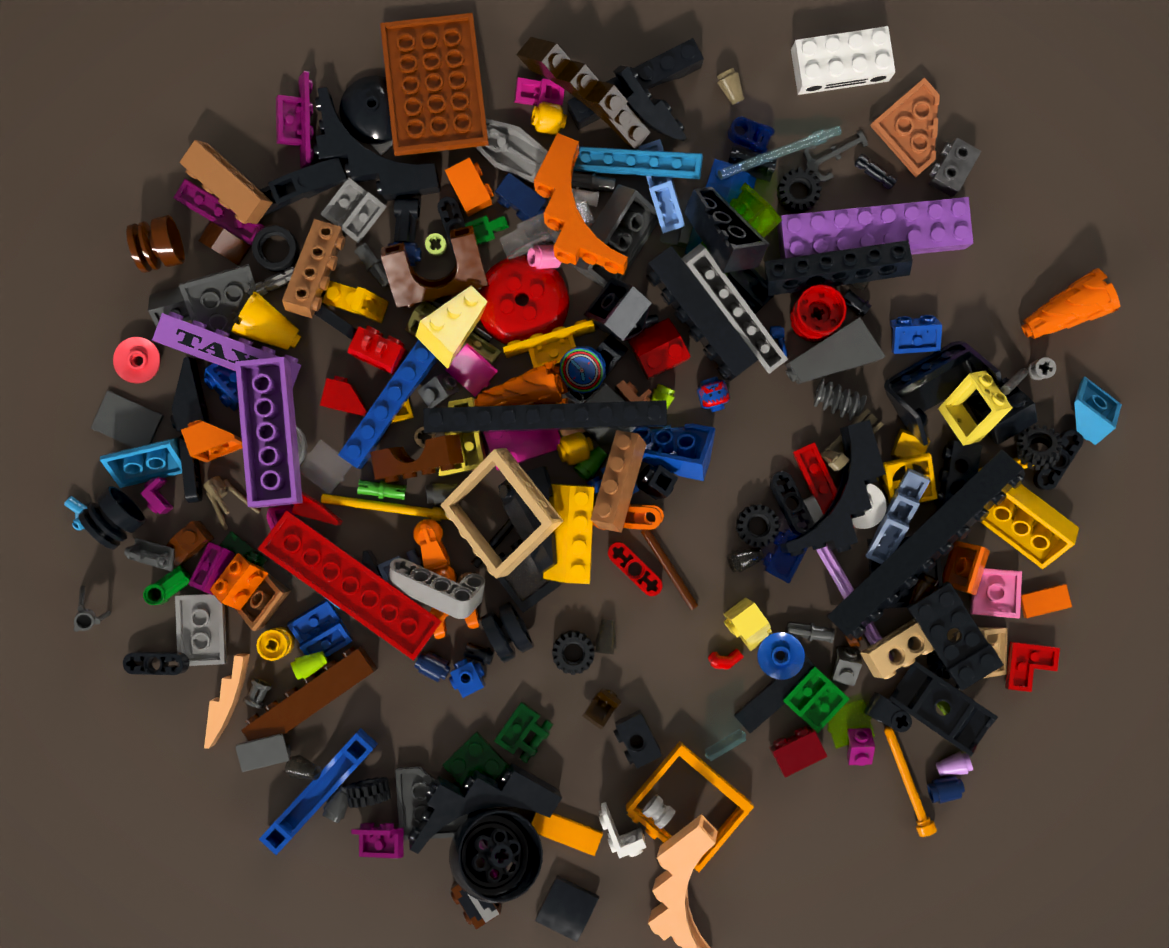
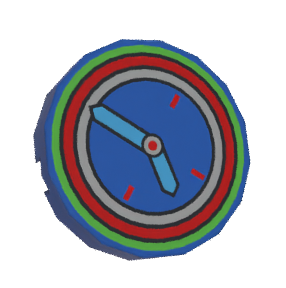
(583, 369)

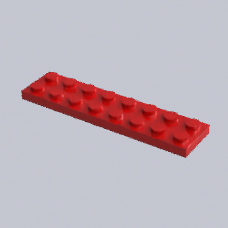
(350, 585)

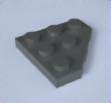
(218, 297)
(411, 801)

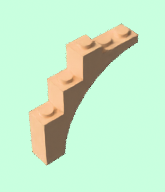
(679, 858)

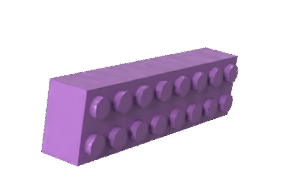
(925, 224)

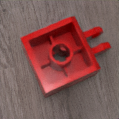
(377, 351)

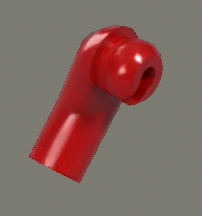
(725, 662)

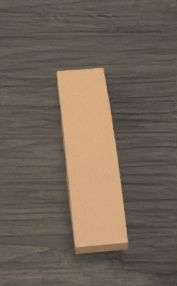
(222, 708)

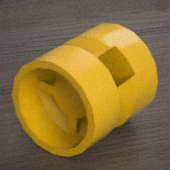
(275, 643)

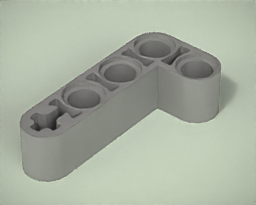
(437, 591)

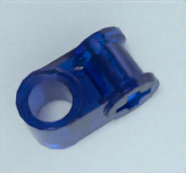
(752, 135)

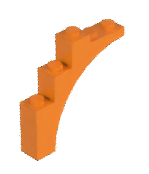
(561, 213)

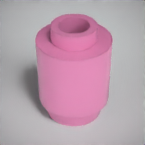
(542, 257)

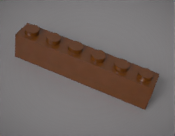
(312, 697)

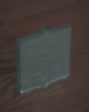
(725, 745)

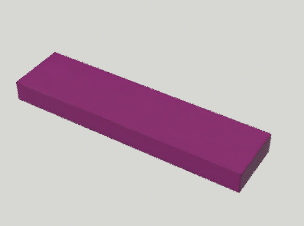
(209, 207)

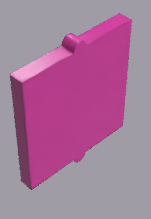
(471, 370)

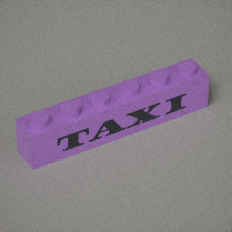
(210, 345)

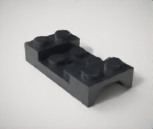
(968, 657)
(961, 726)

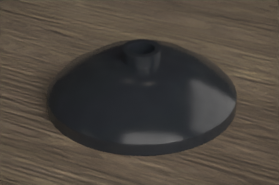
(363, 122)

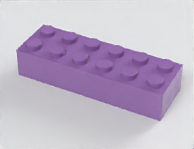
(268, 432)

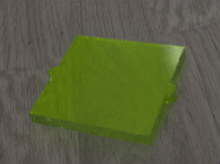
(848, 717)

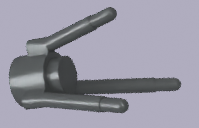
(85, 617)

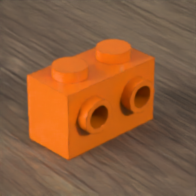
(469, 186)

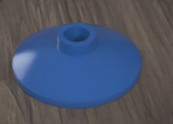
(793, 658)

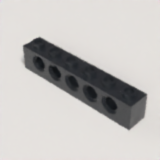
(838, 267)

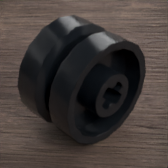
(504, 633)

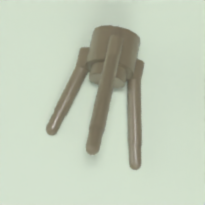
(216, 491)

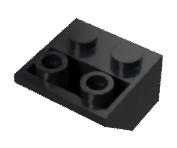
(1016, 420)

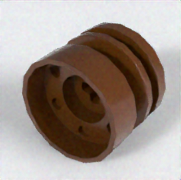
(155, 244)

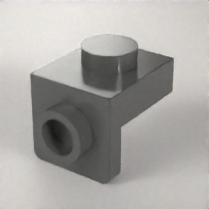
(438, 390)
(846, 666)

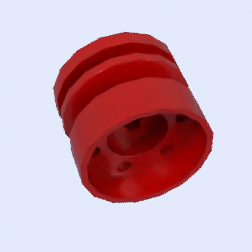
(822, 301)

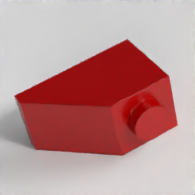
(342, 397)

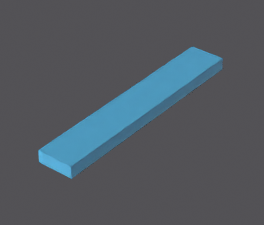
(639, 162)

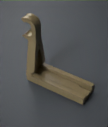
(834, 453)

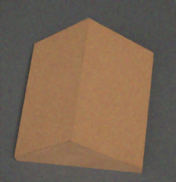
(264, 603)

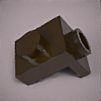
(601, 708)

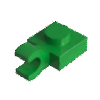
(485, 229)

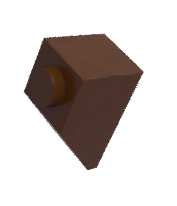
(189, 541)

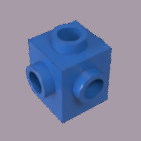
(465, 685)

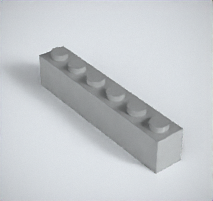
(734, 308)

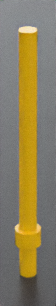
(434, 513)

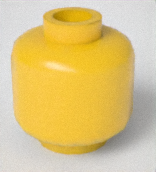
(548, 118)
(574, 448)

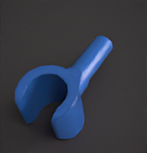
(778, 332)

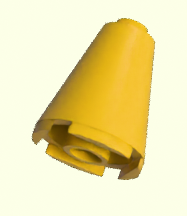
(265, 324)

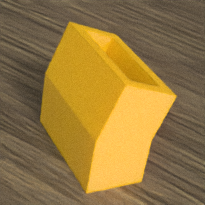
(907, 445)

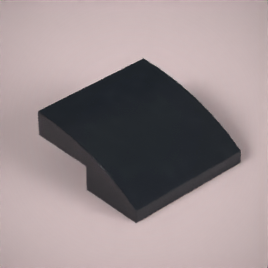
(567, 908)

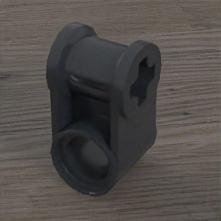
(886, 712)

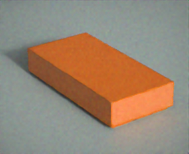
(1045, 601)

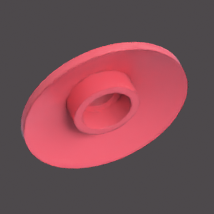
(126, 358)

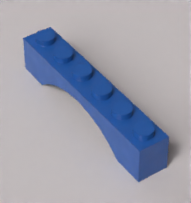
(385, 408)
(318, 791)

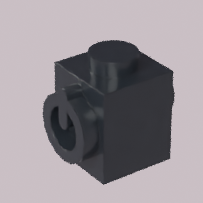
(656, 481)

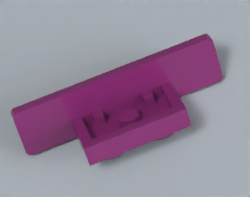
(294, 120)

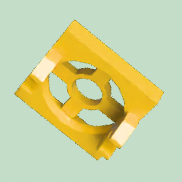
(923, 460)

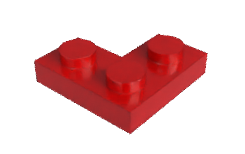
(1024, 659)

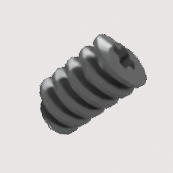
(839, 400)

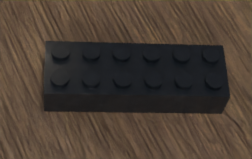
(700, 314)

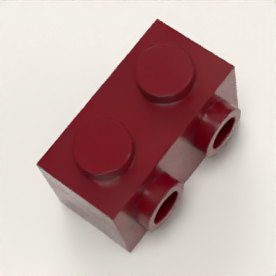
(797, 751)

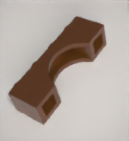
(438, 453)

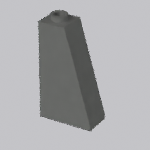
(840, 352)

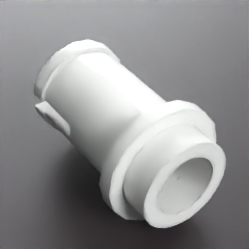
(583, 195)

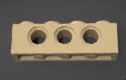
(877, 654)

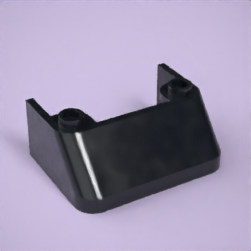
(933, 382)

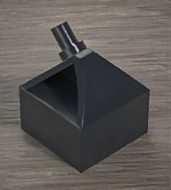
(621, 310)

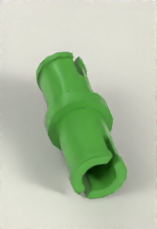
(381, 489)

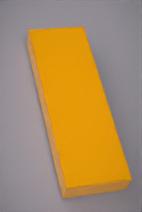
(568, 832)

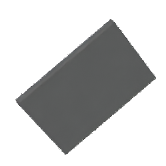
(126, 420)

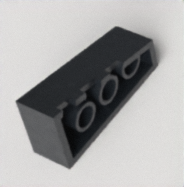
(724, 231)

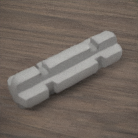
(274, 282)

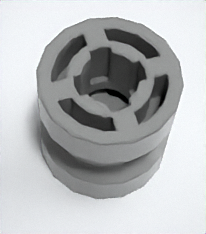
(658, 811)

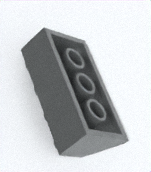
(623, 227)

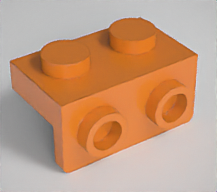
(238, 582)

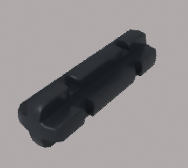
(875, 171)

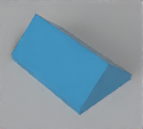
(144, 462)

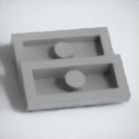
(353, 210)

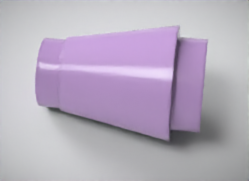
(955, 765)

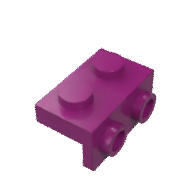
(380, 841)

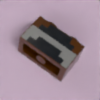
(475, 911)

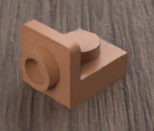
(629, 392)

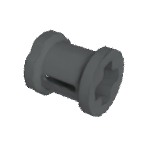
(257, 684)

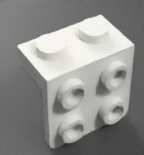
(626, 844)

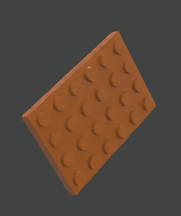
(434, 84)

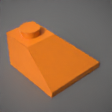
(208, 441)

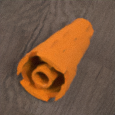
(1080, 302)
(533, 387)

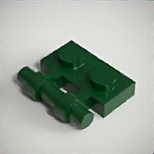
(518, 727)

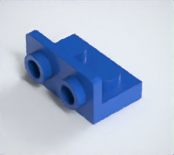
(916, 334)
(224, 383)

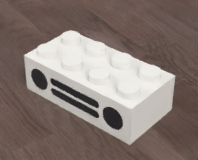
(843, 60)

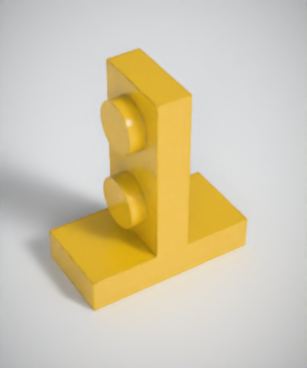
(356, 301)

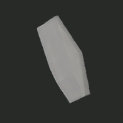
(513, 150)

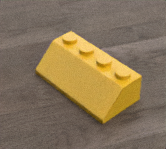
(1032, 526)
(574, 534)

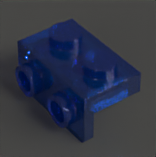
(782, 564)

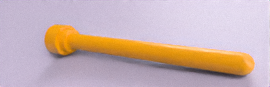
(925, 825)

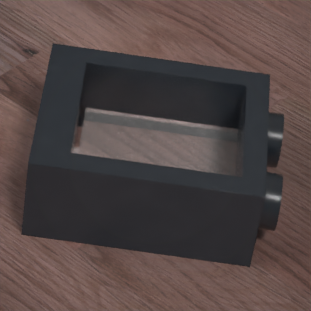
(525, 580)

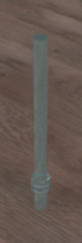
(817, 138)

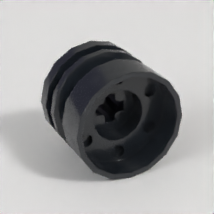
(112, 517)

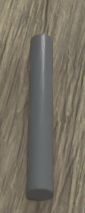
(1014, 381)

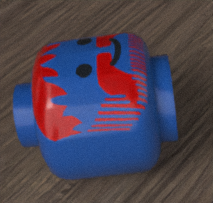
(713, 394)

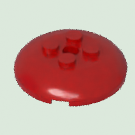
(546, 305)

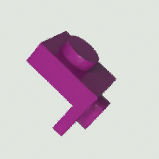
(156, 501)
(861, 746)

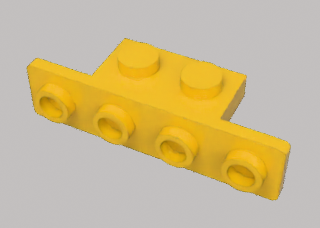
(550, 345)

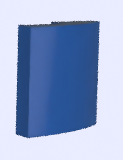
(320, 630)

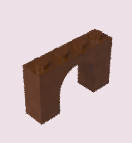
(411, 288)

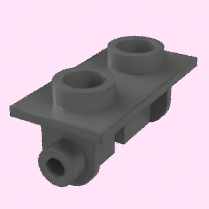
(151, 554)

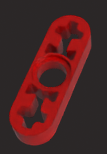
(652, 576)

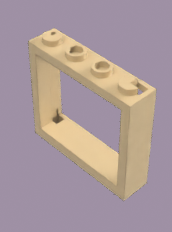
(528, 492)

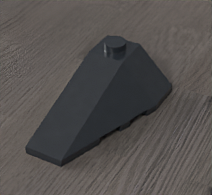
(525, 520)

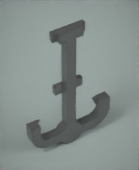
(813, 164)

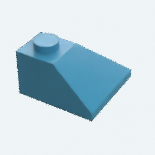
(1095, 411)

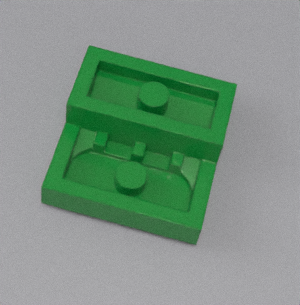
(816, 699)

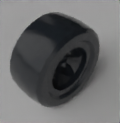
(525, 860)

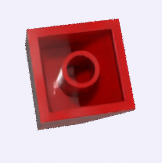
(659, 348)

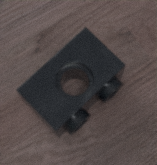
(636, 725)

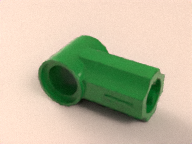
(168, 585)

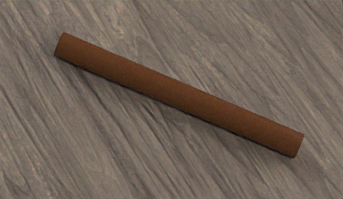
(669, 568)

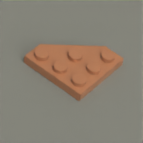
(912, 127)

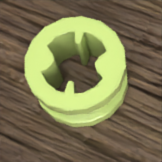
(431, 237)

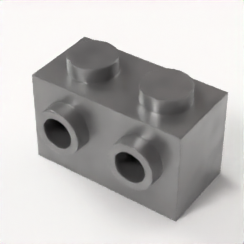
(954, 167)

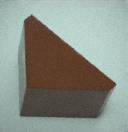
(224, 243)

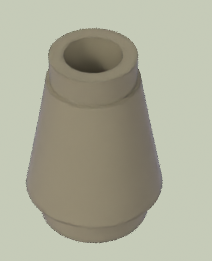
(731, 86)

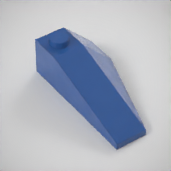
(727, 188)
(679, 449)

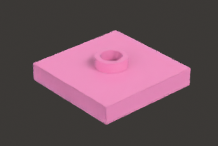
(998, 594)

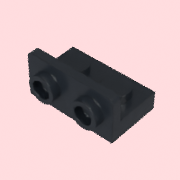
(751, 288)

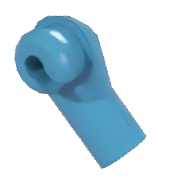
(76, 506)

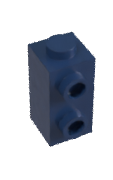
(520, 197)

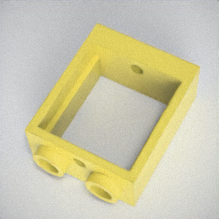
(954, 411)

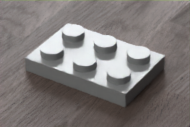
(201, 629)

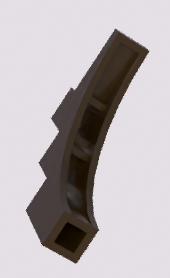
(576, 78)

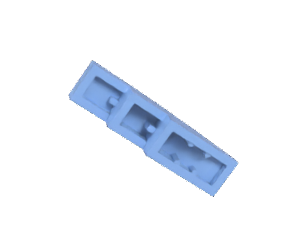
(664, 196)

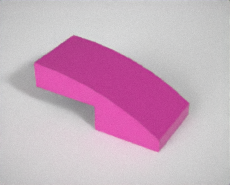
(534, 92)

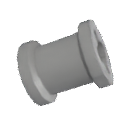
(1046, 364)

